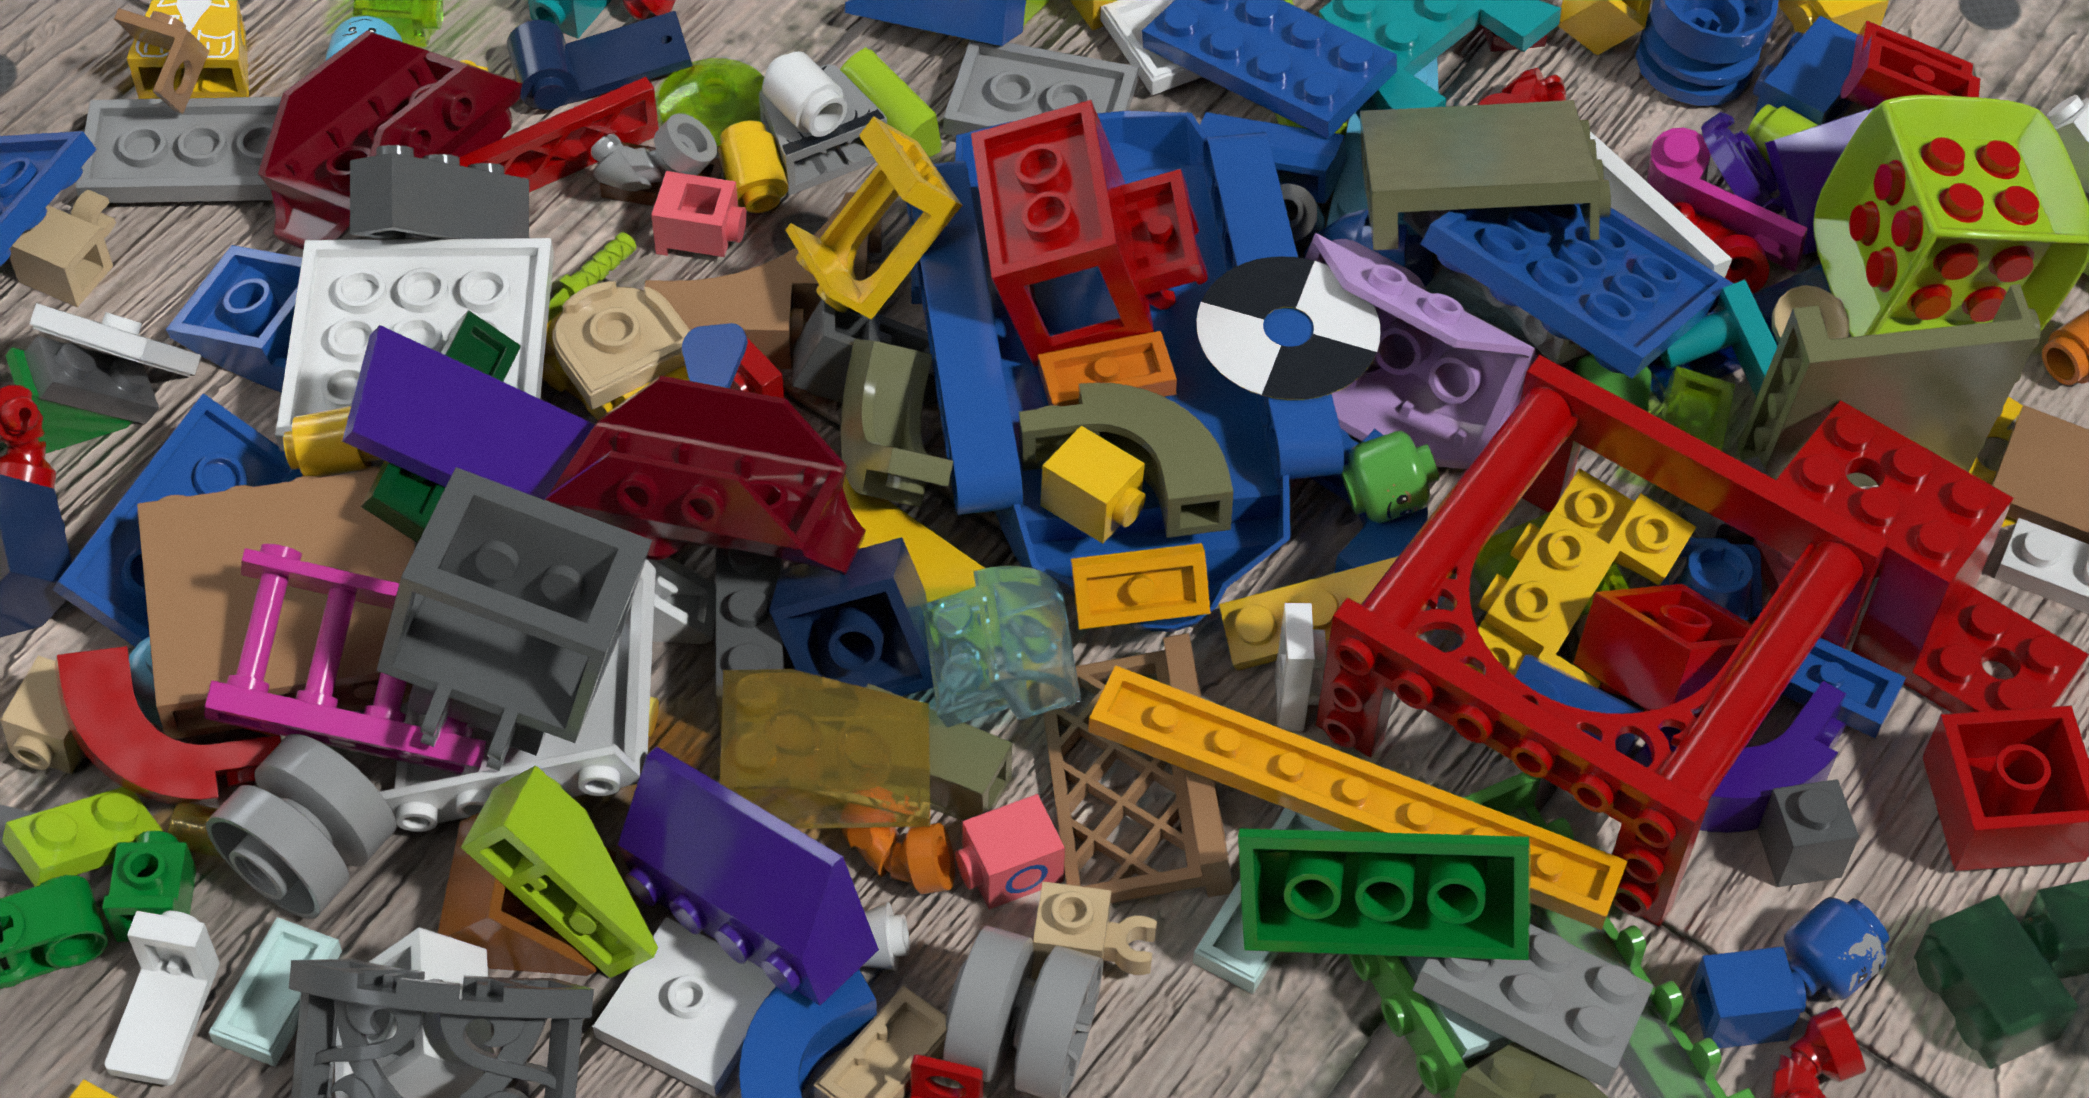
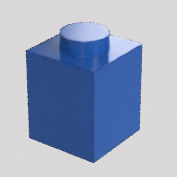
(1747, 997)

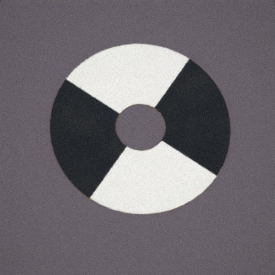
(1237, 346)

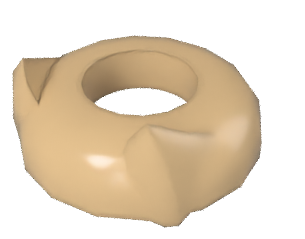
(1831, 309)

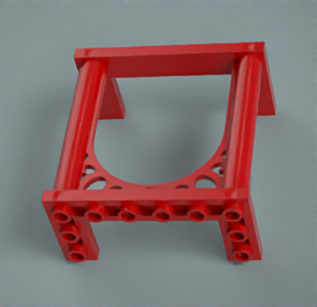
(1534, 458)

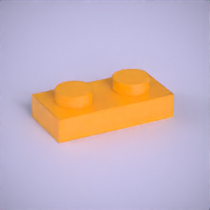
(1140, 586)

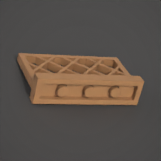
(1195, 803)

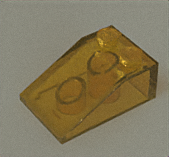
(825, 750)

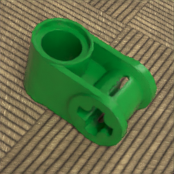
(49, 929)

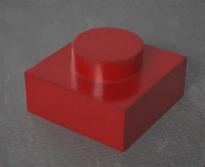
(758, 374)

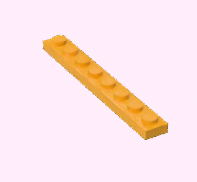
(1338, 786)

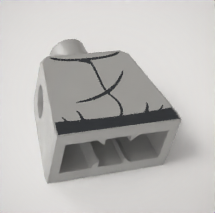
(815, 159)

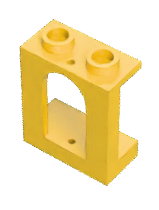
(901, 172)

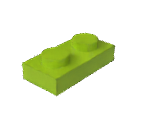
(76, 834)

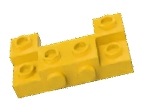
(1566, 564)

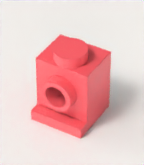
(697, 215)

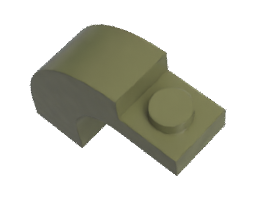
(884, 424)
(1177, 450)

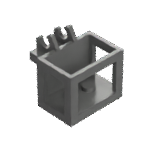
(509, 614)

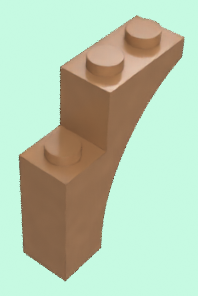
(765, 300)

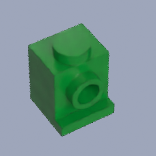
(149, 877)

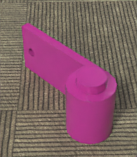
(1680, 174)

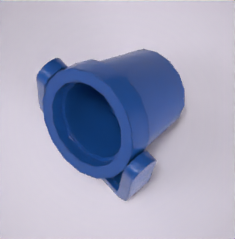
(1723, 574)

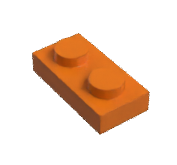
(1130, 361)

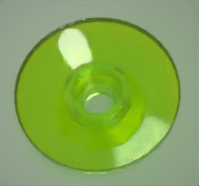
(714, 93)

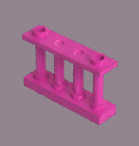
(314, 711)

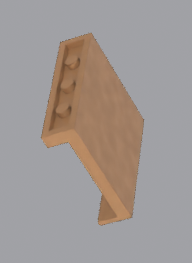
(204, 604)

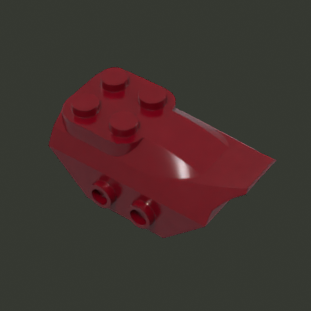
(366, 99)
(714, 473)

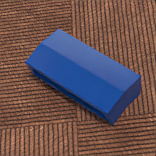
(1298, 152)

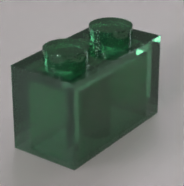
(1994, 982)

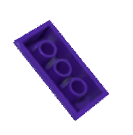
(744, 879)

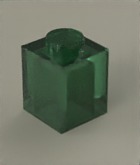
(2060, 927)

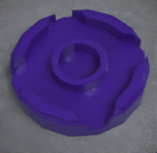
(1741, 163)

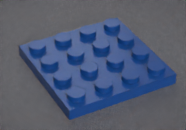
(1610, 295)

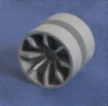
(301, 825)
(1002, 1007)

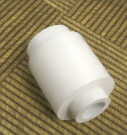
(804, 94)

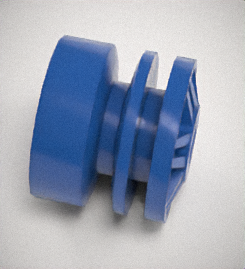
(1704, 47)

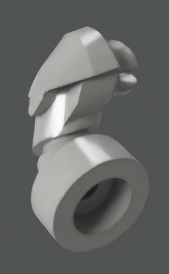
(680, 145)

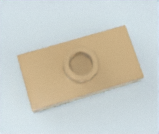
(882, 1053)

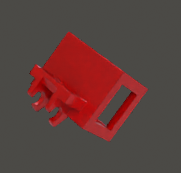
(1063, 207)

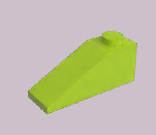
(557, 865)

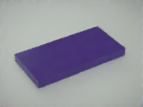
(445, 415)

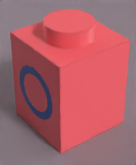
(1010, 852)

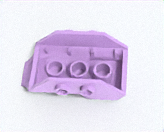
(1436, 366)

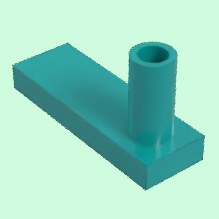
(1734, 324)

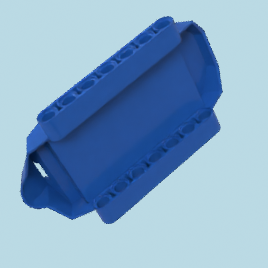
(989, 377)

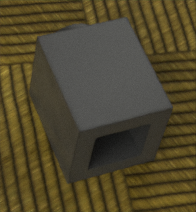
(1807, 833)

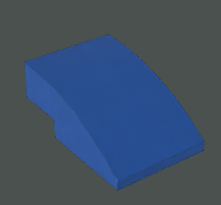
(243, 314)

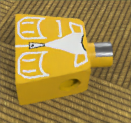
(219, 28)

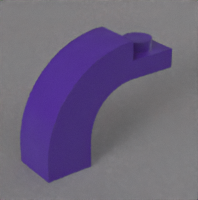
(1795, 758)

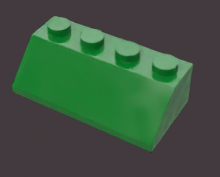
(1385, 893)

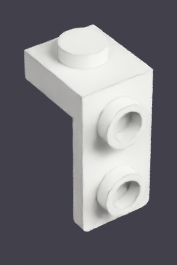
(166, 999)

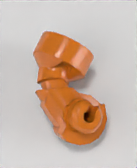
(922, 858)

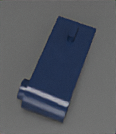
(565, 73)

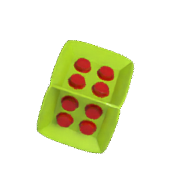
(1946, 211)

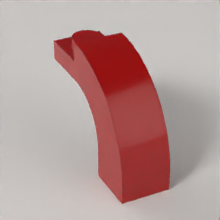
(127, 748)

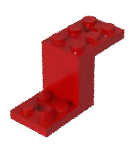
(1925, 605)

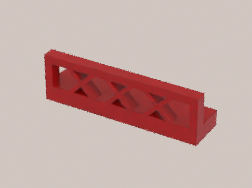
(565, 140)

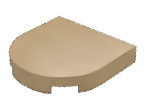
(617, 340)

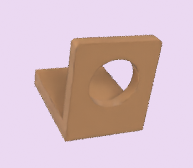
(184, 47)

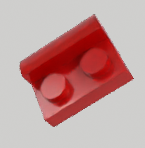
(1898, 66)

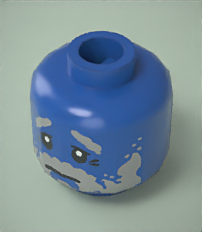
(1837, 947)

